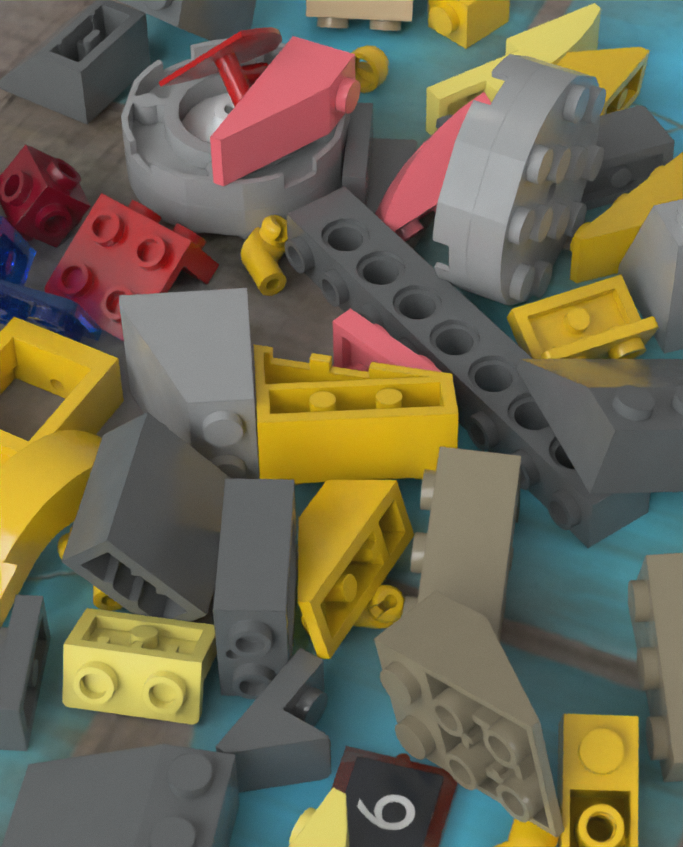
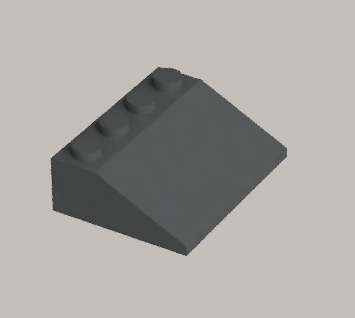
(614, 419)
(128, 800)

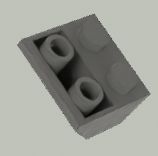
(84, 61)

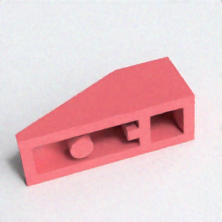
(285, 109)

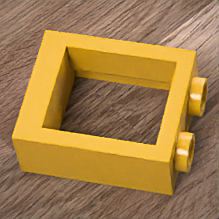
(63, 367)

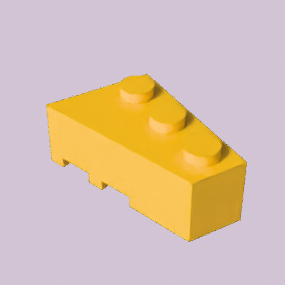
(350, 422)

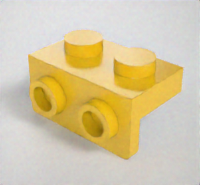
(583, 324)

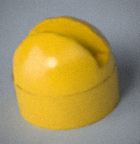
(373, 70)

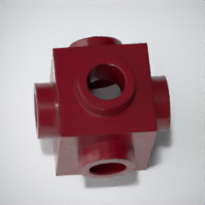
(42, 196)

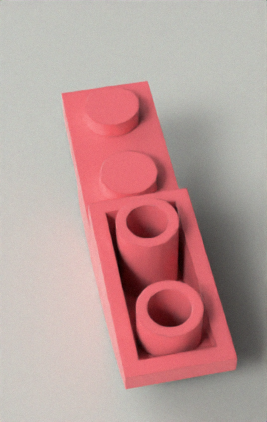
(420, 180)

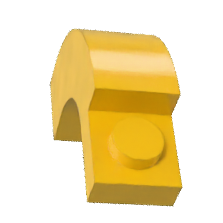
(38, 500)

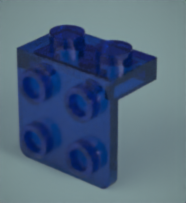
(32, 305)

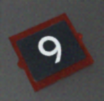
(394, 799)

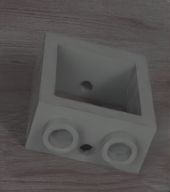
(255, 584)

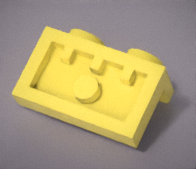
(137, 665)

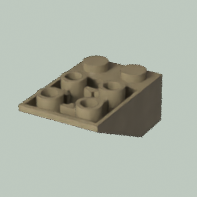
(467, 708)

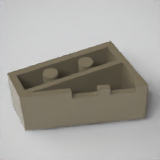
(469, 531)
(657, 625)

